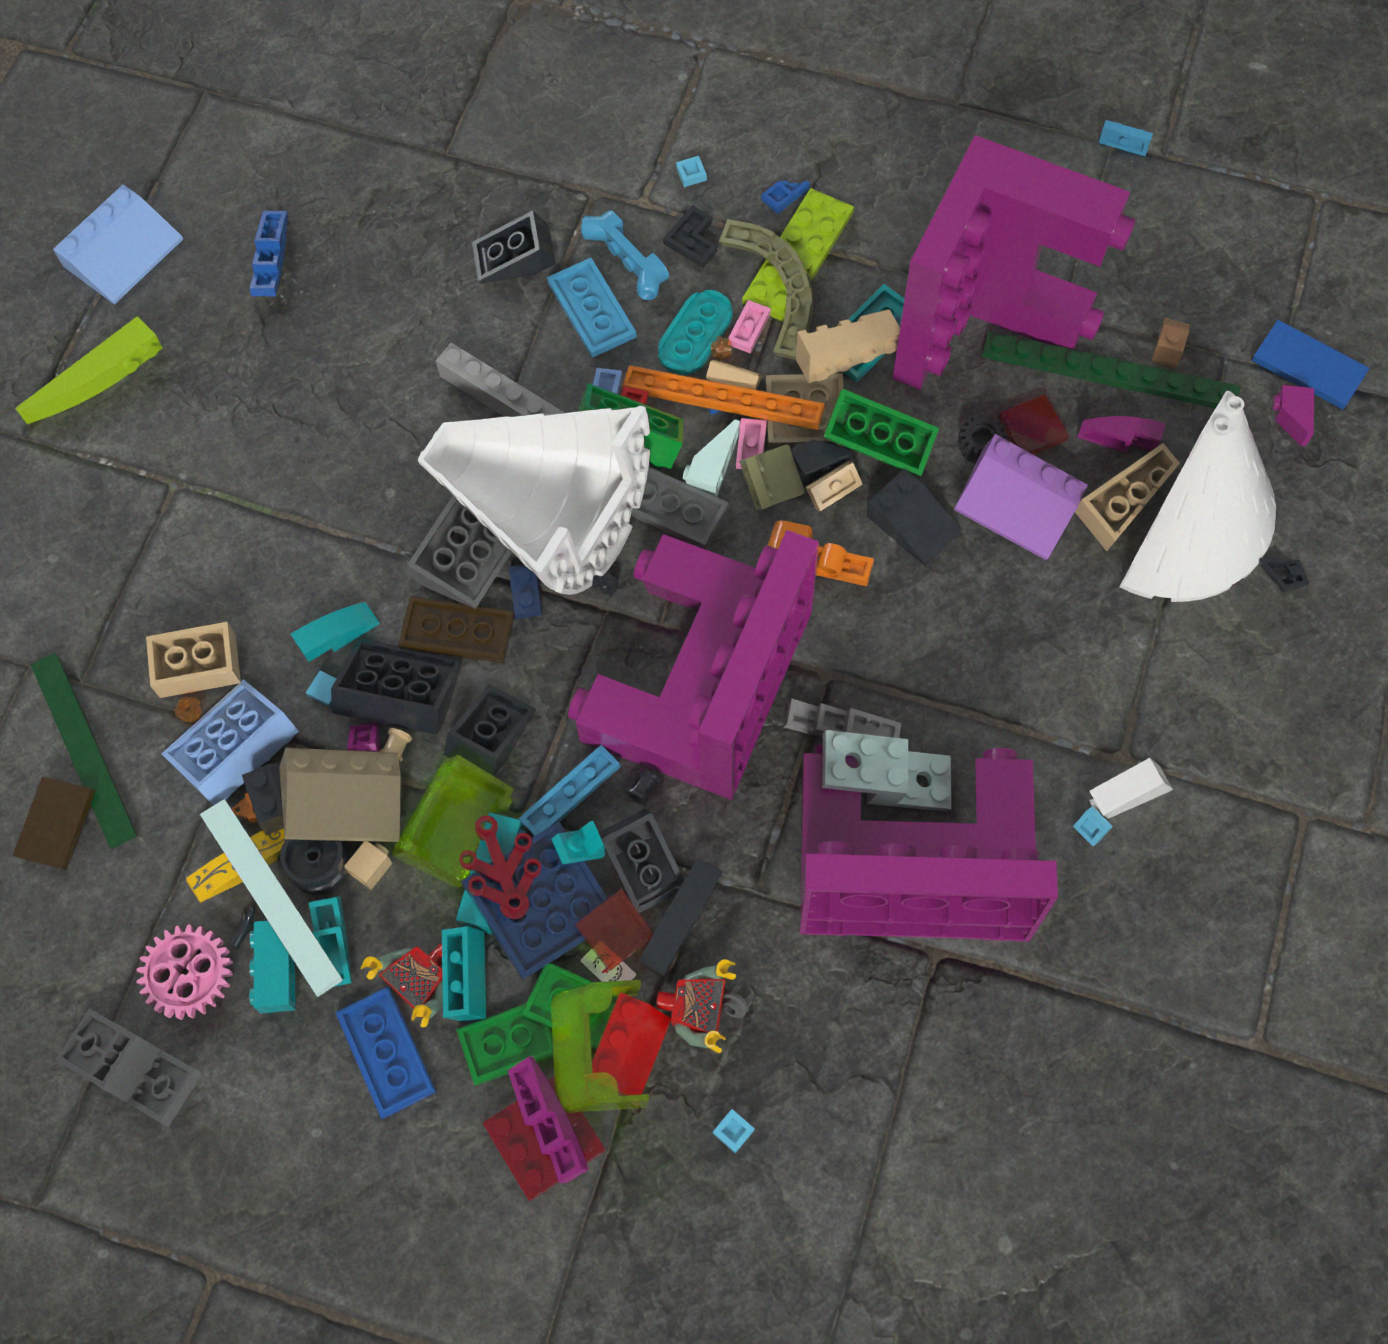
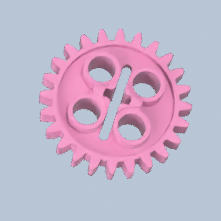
(205, 985)

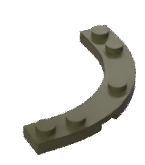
(792, 272)

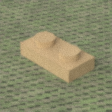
(834, 485)

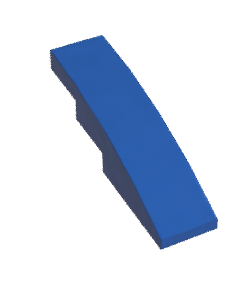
(269, 253)

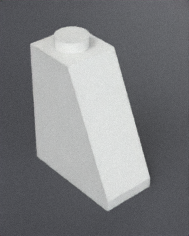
(1130, 789)

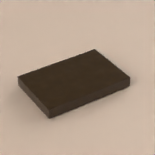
(54, 823)

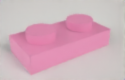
(749, 326)
(751, 439)

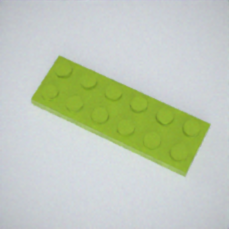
(811, 236)

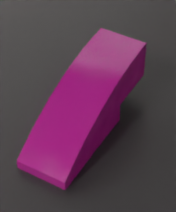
(1123, 431)

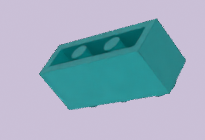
(272, 971)
(463, 974)

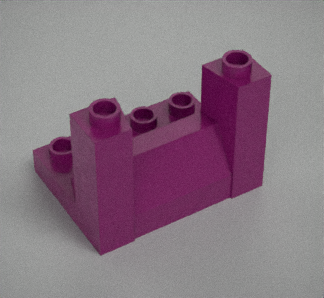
(986, 252)
(725, 670)
(925, 874)

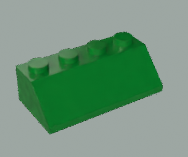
(665, 429)
(880, 432)

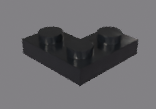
(687, 239)

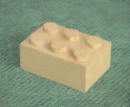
(193, 659)

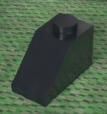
(817, 459)

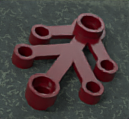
(501, 871)

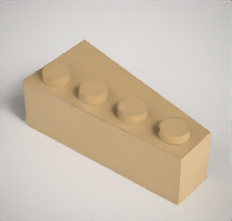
(846, 345)
(1120, 500)

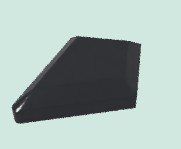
(1285, 573)

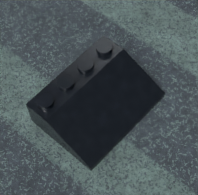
(396, 686)

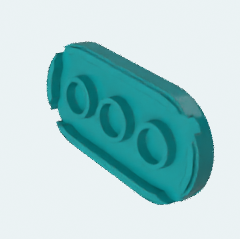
(690, 335)

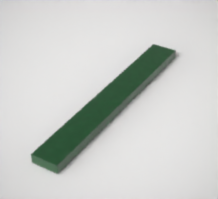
(84, 750)

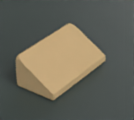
(732, 375)

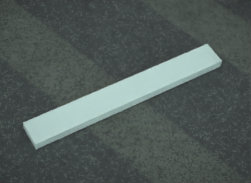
(271, 898)

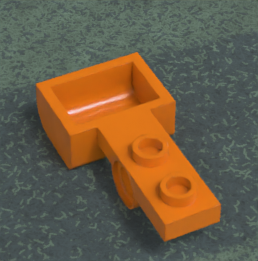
(832, 558)

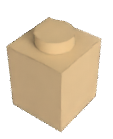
(369, 863)

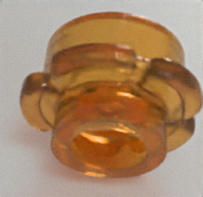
(721, 348)
(194, 712)

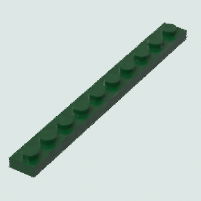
(1106, 370)

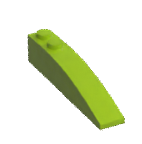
(94, 372)

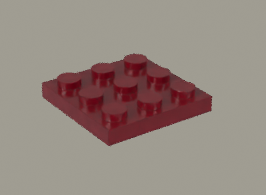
(522, 1151)

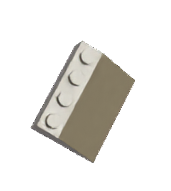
(340, 795)

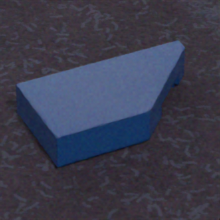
(783, 194)

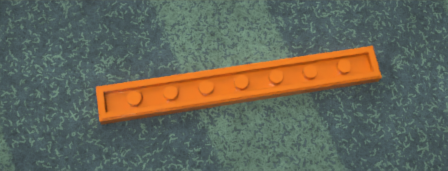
(726, 397)

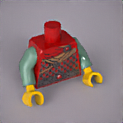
(413, 977)
(698, 1005)

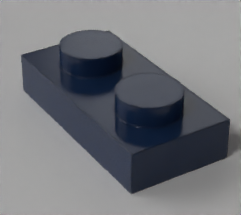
(524, 592)

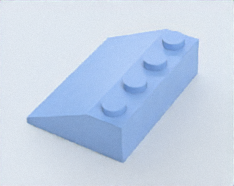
(117, 244)
(230, 741)

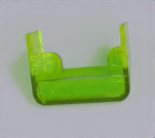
(573, 1077)

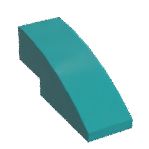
(334, 630)
(331, 934)

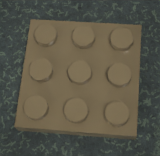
(798, 387)

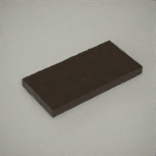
(457, 629)

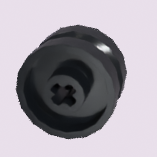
(315, 864)

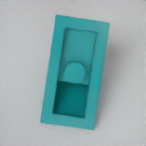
(579, 844)

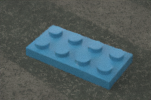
(591, 307)

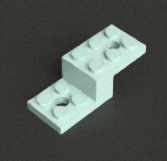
(886, 771)

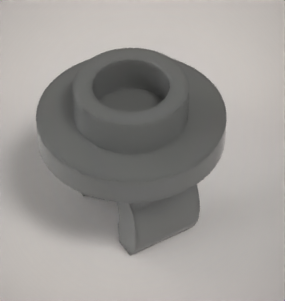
(734, 1004)

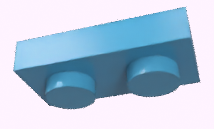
(1125, 138)

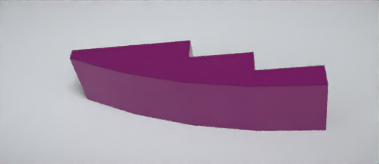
(545, 1113)

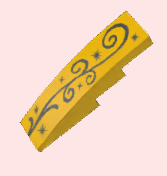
(221, 875)

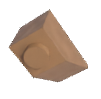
(1170, 343)

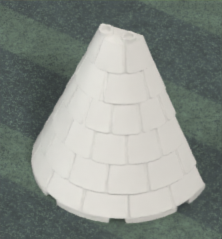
(549, 485)
(1213, 517)

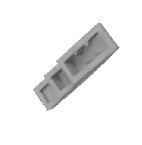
(818, 719)

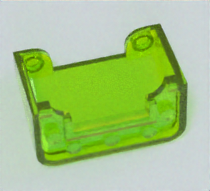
(447, 818)

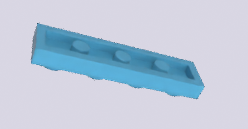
(570, 791)

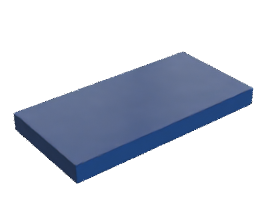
(1310, 364)
(385, 1052)

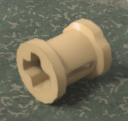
(396, 742)

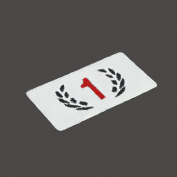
(619, 973)

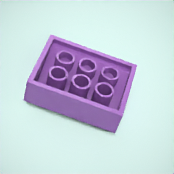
(1020, 496)

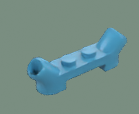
(609, 228)

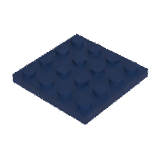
(556, 904)

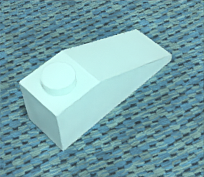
(712, 461)

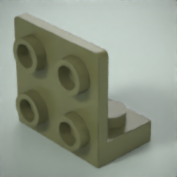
(772, 477)

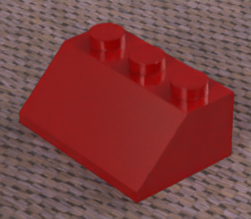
(630, 1043)

